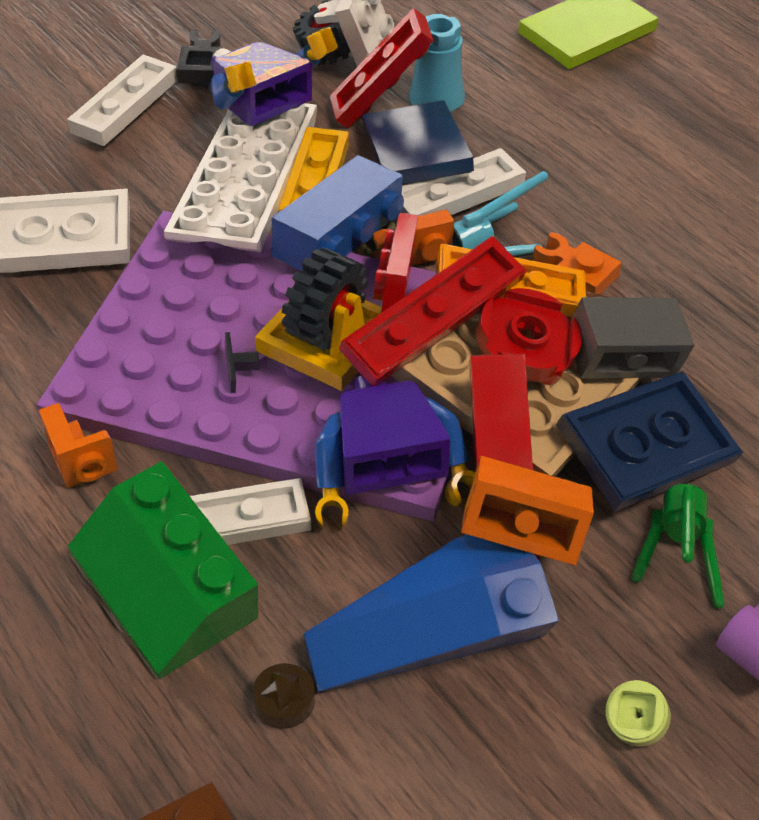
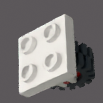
(354, 23)

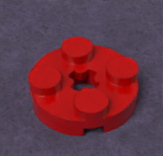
(523, 308)

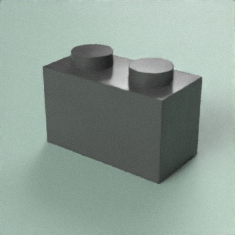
(631, 337)

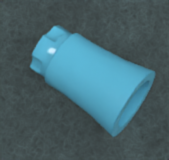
(439, 71)

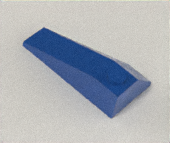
(438, 610)

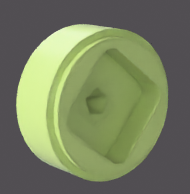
(638, 713)

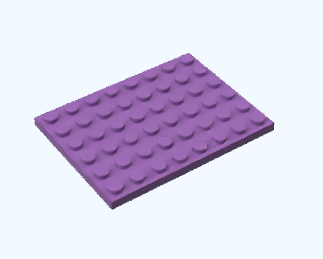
(159, 371)

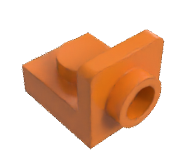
(76, 456)

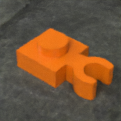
(431, 231)
(598, 267)

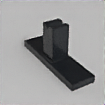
(238, 362)

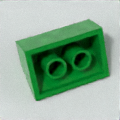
(164, 570)

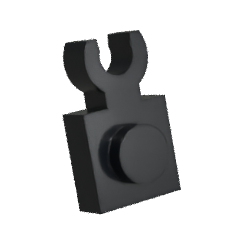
(195, 60)

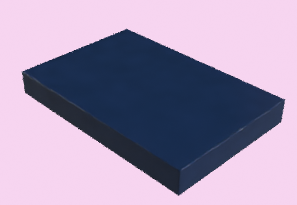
(418, 142)
(648, 440)

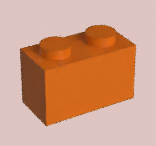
(528, 510)

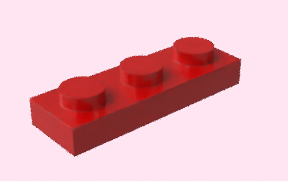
(381, 68)
(396, 261)

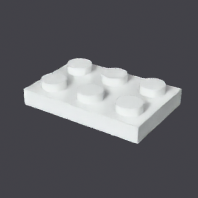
(64, 230)

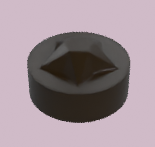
(284, 695)

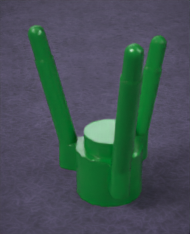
(684, 521)

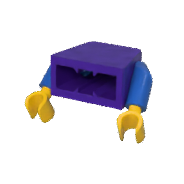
(266, 80)
(388, 440)

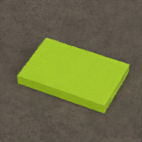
(586, 28)

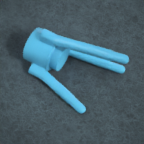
(477, 225)

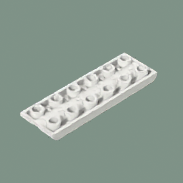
(241, 181)

